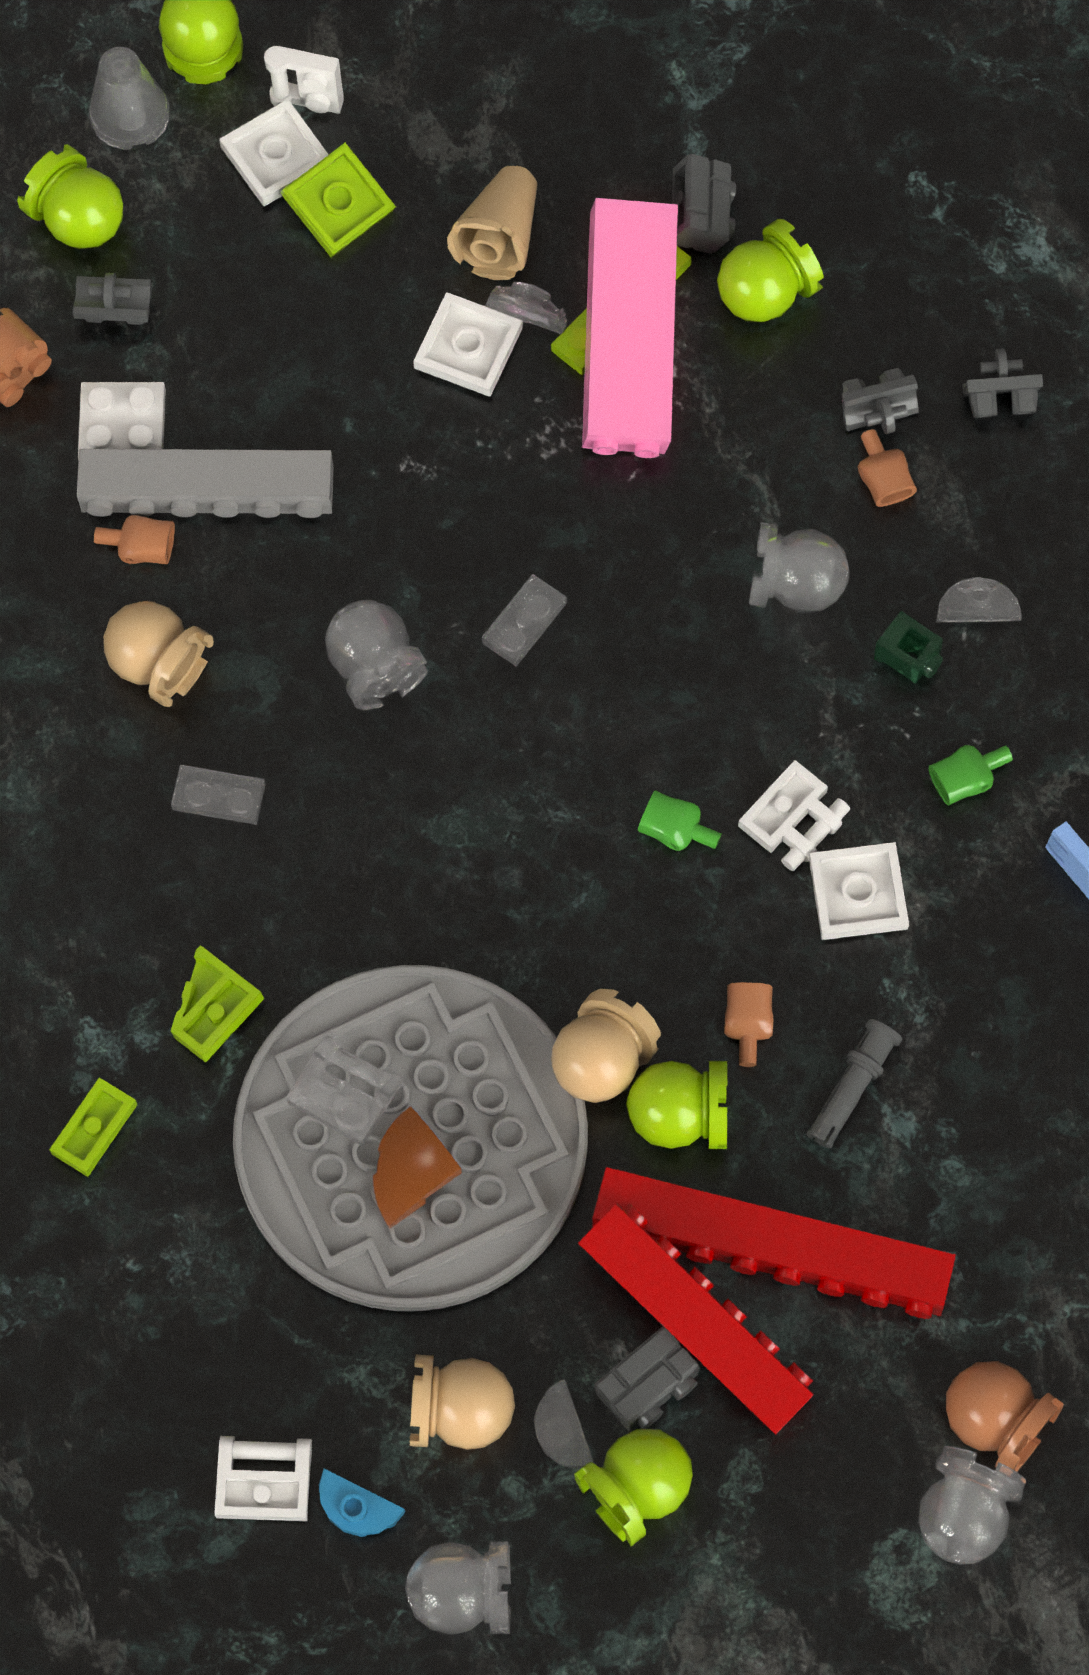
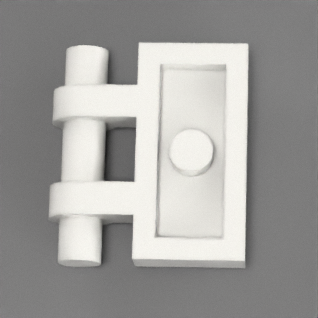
(784, 806)

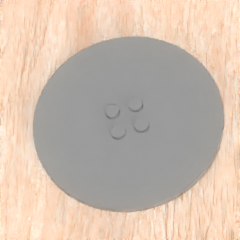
(483, 1085)

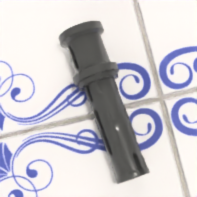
(862, 1067)

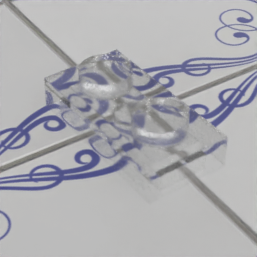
(524, 620)
(218, 794)

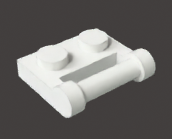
(317, 78)
(263, 1493)

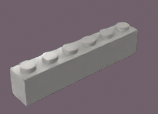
(205, 482)

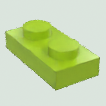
(93, 1127)

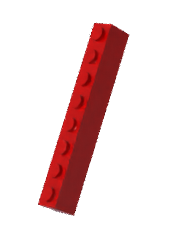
(784, 1244)

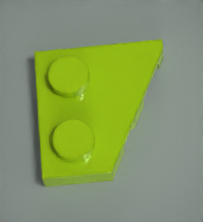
(212, 1005)

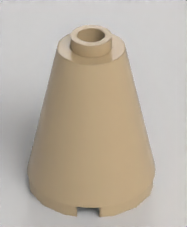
(497, 226)

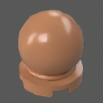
(997, 1411)

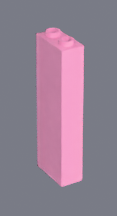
(630, 327)

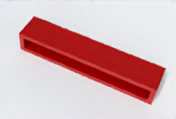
(696, 1317)

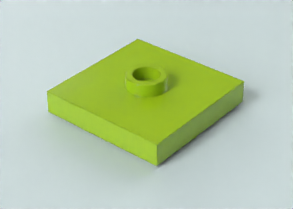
(338, 200)

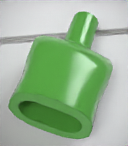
(967, 772)
(675, 823)

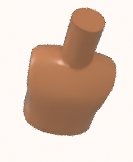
(885, 472)
(140, 539)
(748, 1018)

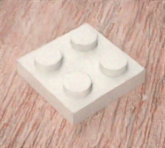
(273, 150)
(468, 344)
(122, 415)
(858, 891)

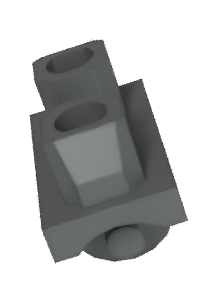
(112, 299)
(1022, 388)
(879, 403)

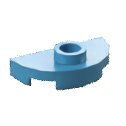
(355, 1508)

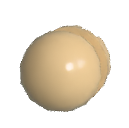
(151, 647)
(603, 1047)
(462, 1403)

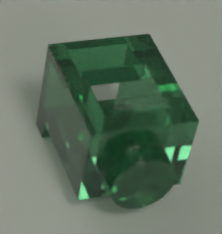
(909, 636)

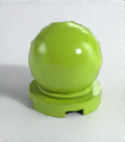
(200, 38)
(74, 200)
(764, 276)
(678, 1104)
(641, 1479)

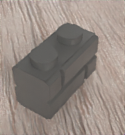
(703, 199)
(648, 1380)

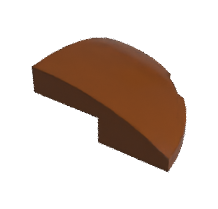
(410, 1167)

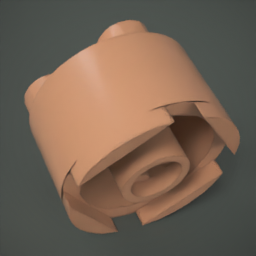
(21, 357)

